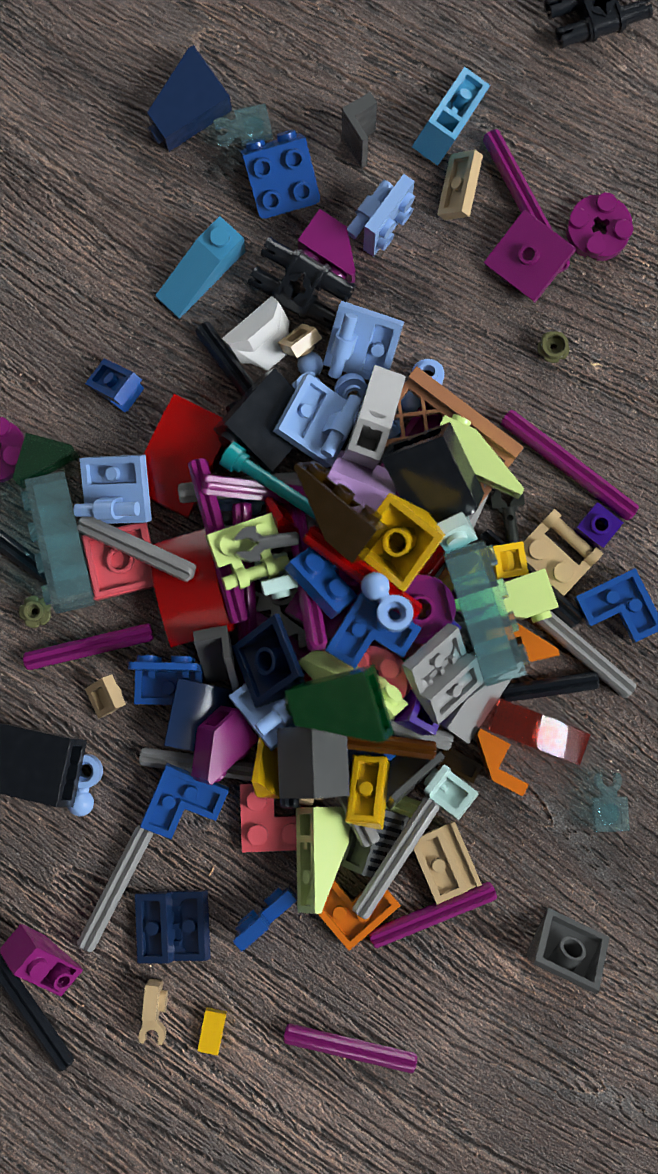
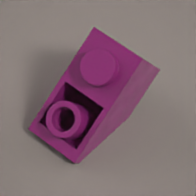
(329, 243)
(221, 743)
(39, 960)

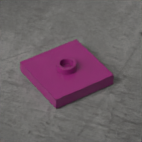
(529, 256)

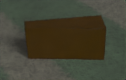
(461, 765)

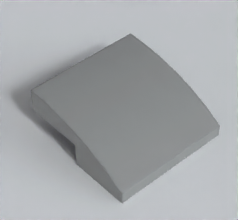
(443, 673)

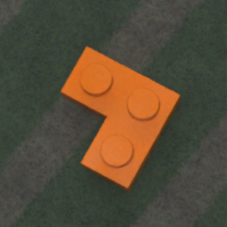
(345, 923)

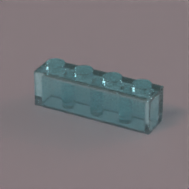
(59, 543)
(484, 612)

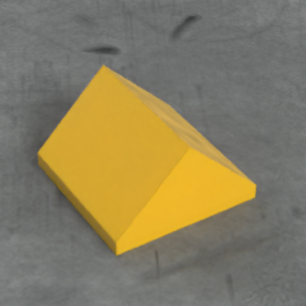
(406, 542)

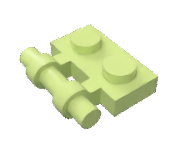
(224, 551)

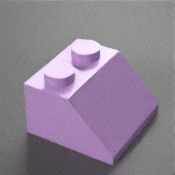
(367, 484)

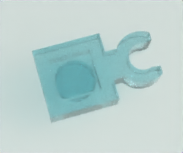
(249, 125)
(610, 810)

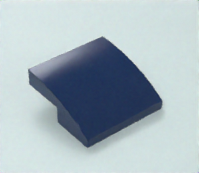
(190, 707)
(172, 926)

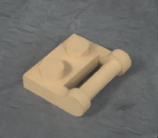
(544, 553)

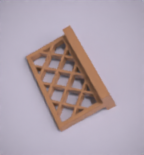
(447, 404)

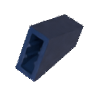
(187, 102)

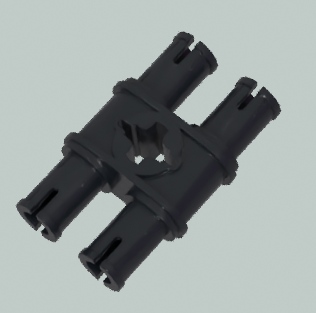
(596, 21)
(316, 277)

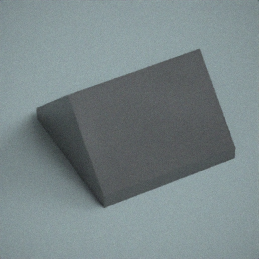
(312, 764)
(569, 950)

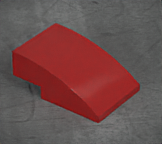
(180, 437)
(193, 603)

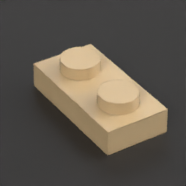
(460, 185)

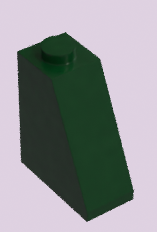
(342, 705)

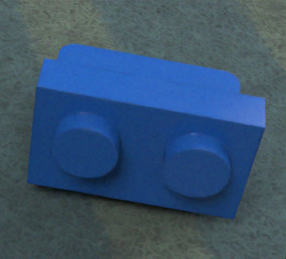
(280, 174)
(157, 679)

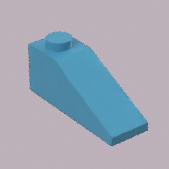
(450, 116)
(201, 267)

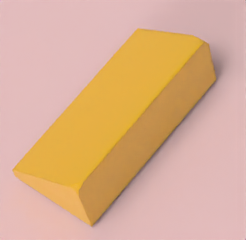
(265, 772)
(368, 791)

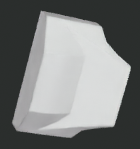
(258, 336)

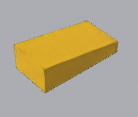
(212, 1031)

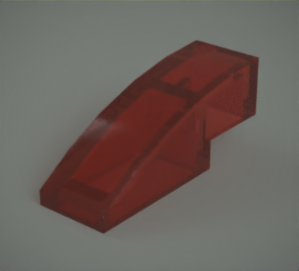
(538, 731)

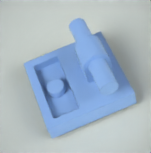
(382, 213)
(361, 341)
(318, 420)
(115, 489)
(262, 719)

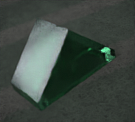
(41, 457)

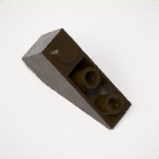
(342, 520)

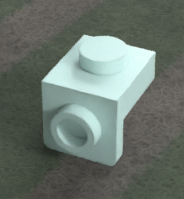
(457, 531)
(280, 585)
(449, 791)

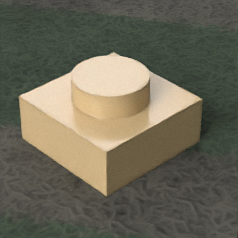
(300, 341)
(105, 696)

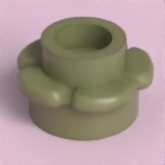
(553, 338)
(41, 618)

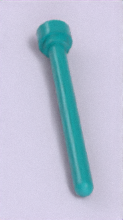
(237, 459)

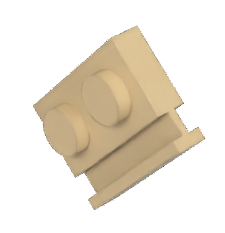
(446, 862)

